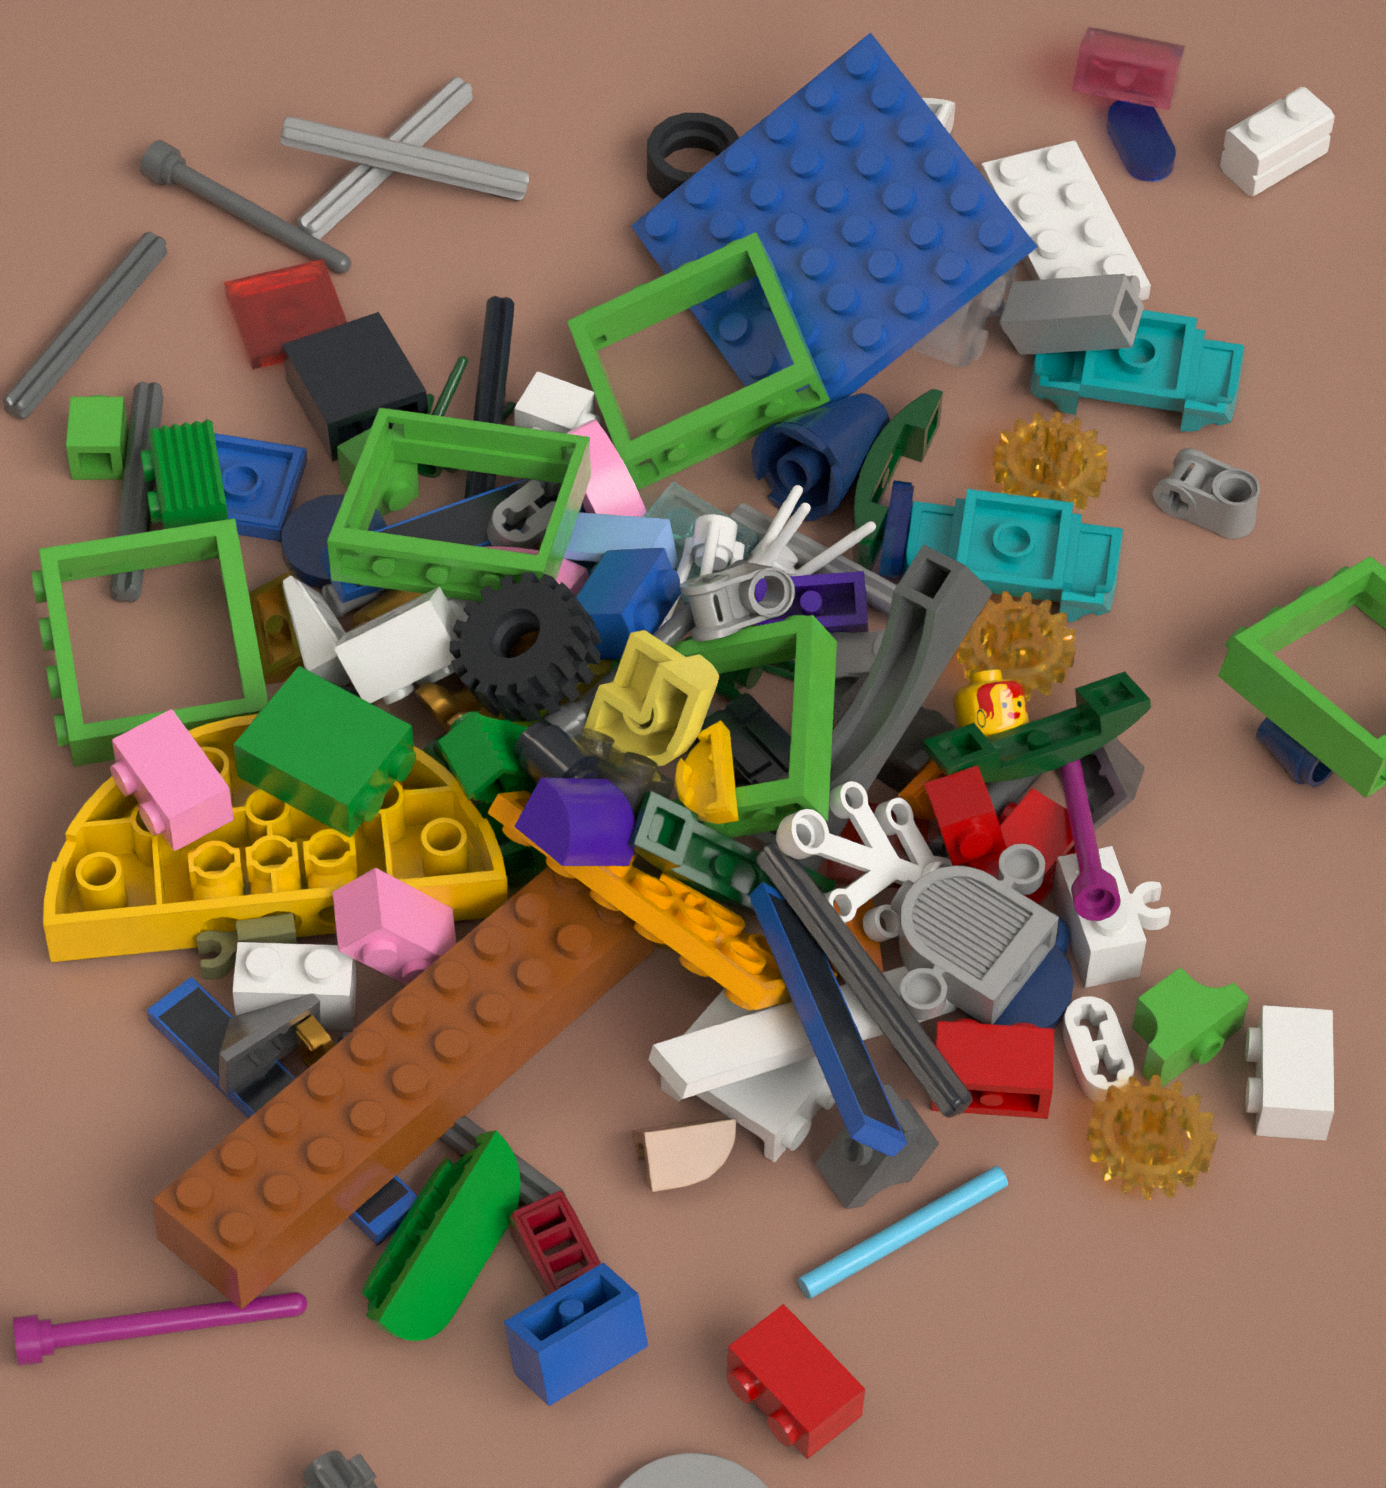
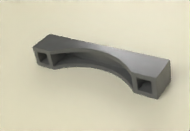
(924, 628)

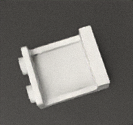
(769, 1104)

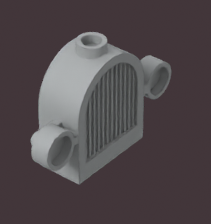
(973, 935)

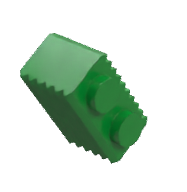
(186, 475)
(483, 756)

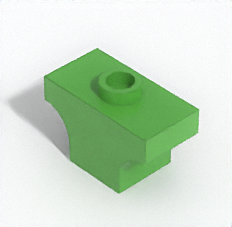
(1186, 1023)

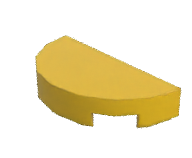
(707, 777)

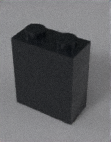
(348, 375)

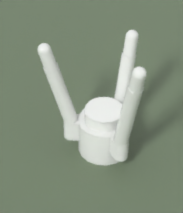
(711, 547)
(773, 549)

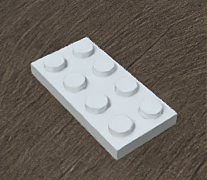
(1063, 214)

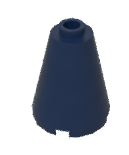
(819, 452)

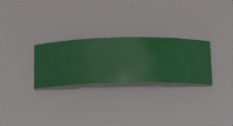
(907, 436)
(1100, 715)
(699, 855)

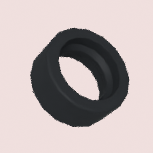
(678, 133)

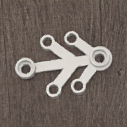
(874, 858)

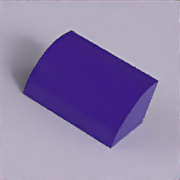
(579, 822)

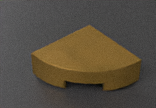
(312, 1041)

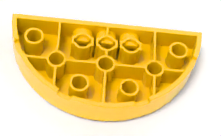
(133, 894)

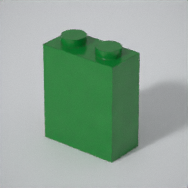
(325, 751)

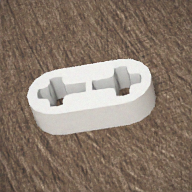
(1086, 1053)

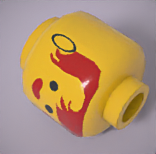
(990, 703)

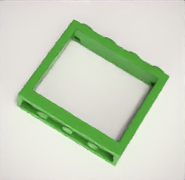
(724, 420)
(462, 444)
(127, 553)
(814, 650)
(1291, 700)

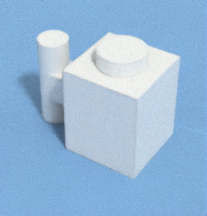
(554, 405)

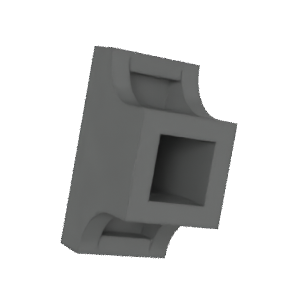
(861, 1172)

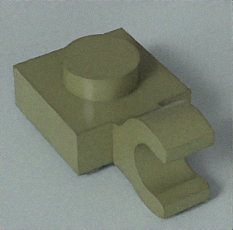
(258, 930)

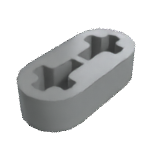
(519, 505)

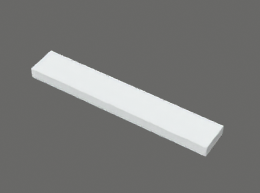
(751, 1044)

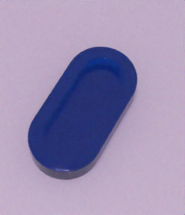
(1141, 140)
(896, 529)

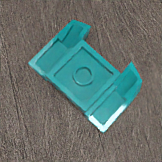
(1163, 370)
(1023, 548)

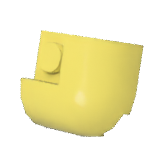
(654, 699)

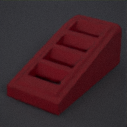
(546, 1226)

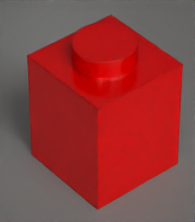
(965, 816)

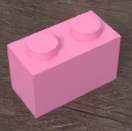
(171, 780)
(391, 925)

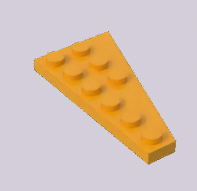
(674, 914)

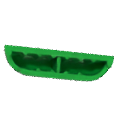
(444, 1241)

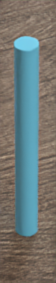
(902, 1232)

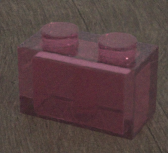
(1128, 68)

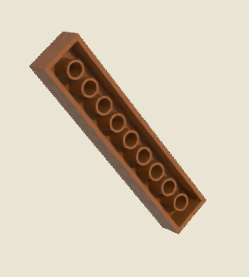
(395, 1085)

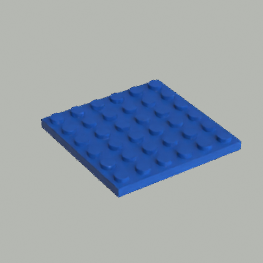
(863, 216)

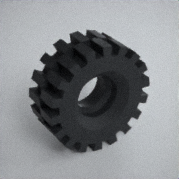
(543, 672)

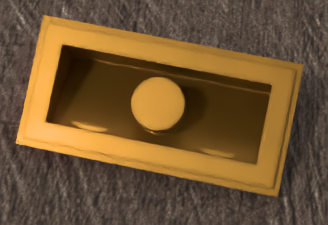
(275, 631)

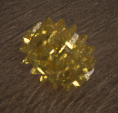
(1050, 460)
(1018, 642)
(1151, 1136)

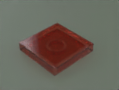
(282, 308)

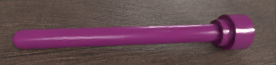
(1094, 889)
(39, 1337)

